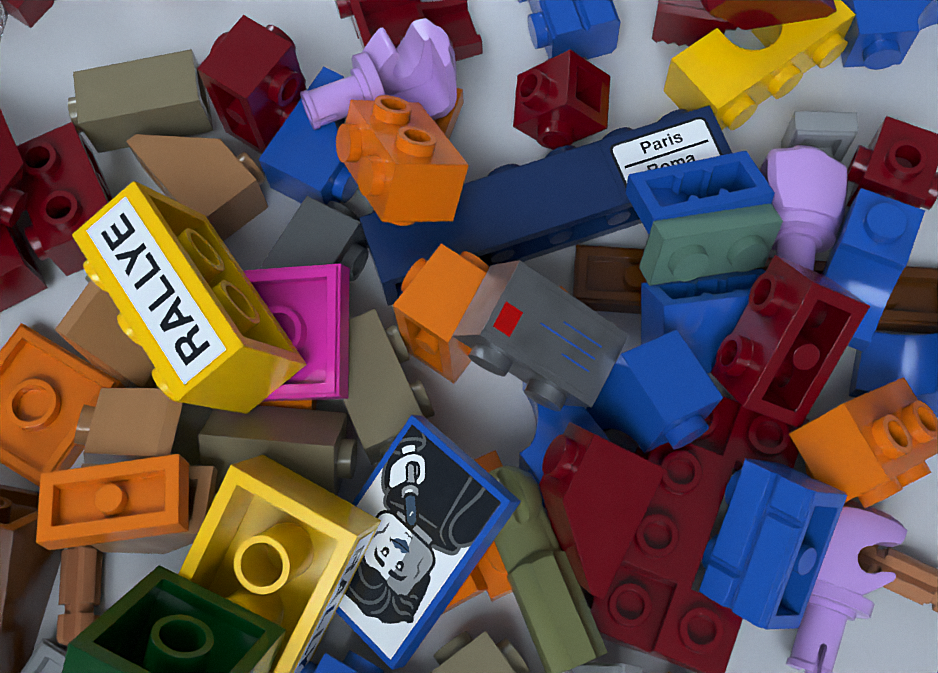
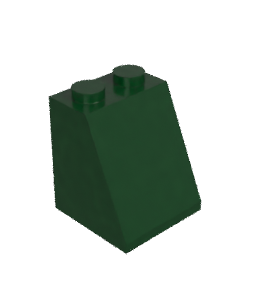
(174, 628)

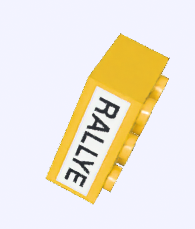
(186, 302)
(280, 552)

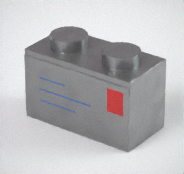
(539, 336)

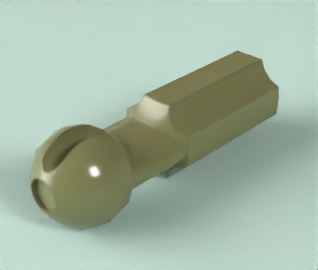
(544, 580)

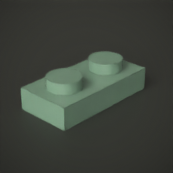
(709, 244)

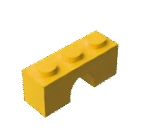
(740, 79)

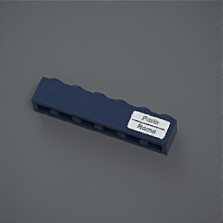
(546, 202)

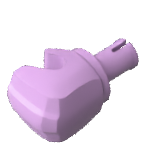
(416, 71)
(809, 200)
(841, 586)

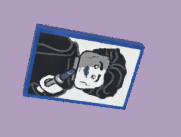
(433, 530)

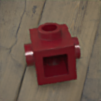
(562, 100)
(898, 164)

